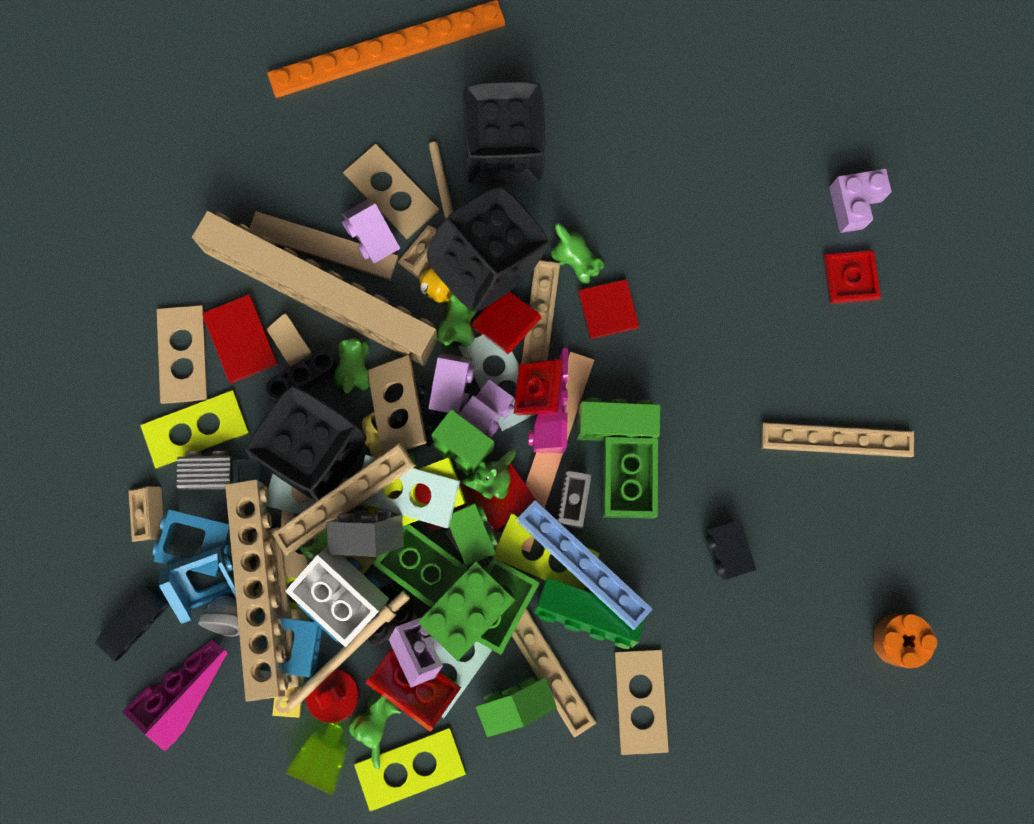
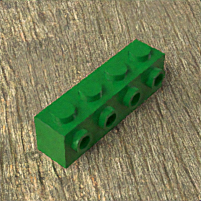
(584, 612)

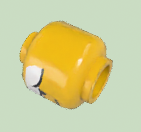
(433, 286)

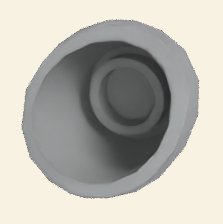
(221, 616)

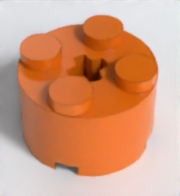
(918, 645)

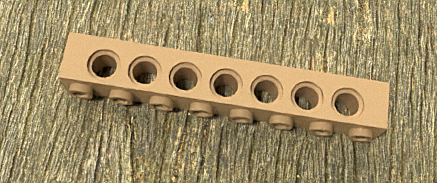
(253, 658)

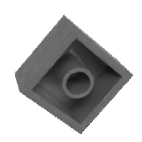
(365, 533)

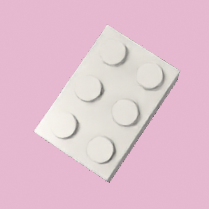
(337, 595)

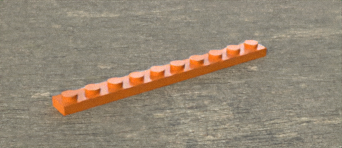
(386, 49)

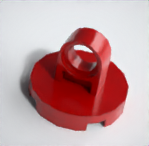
(334, 697)

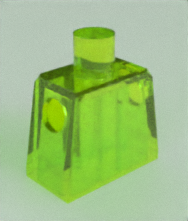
(321, 760)

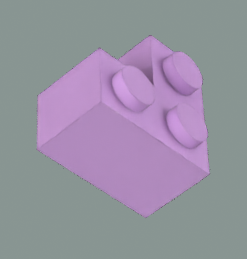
(853, 197)
(371, 230)
(449, 383)
(488, 408)
(416, 652)

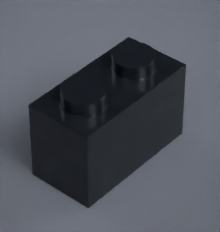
(729, 550)

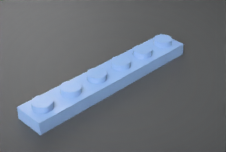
(584, 565)

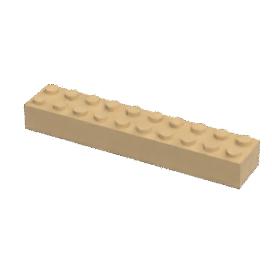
(315, 287)

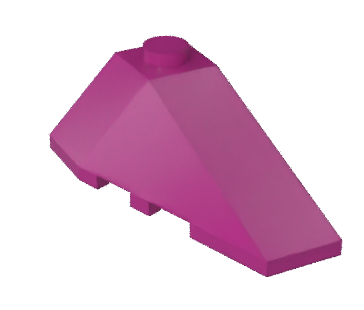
(551, 428)
(168, 707)

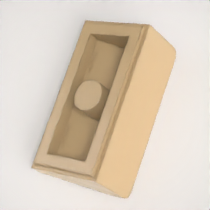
(415, 258)
(288, 340)
(146, 513)

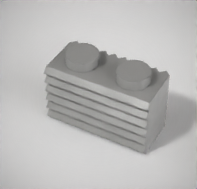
(204, 472)
(574, 499)

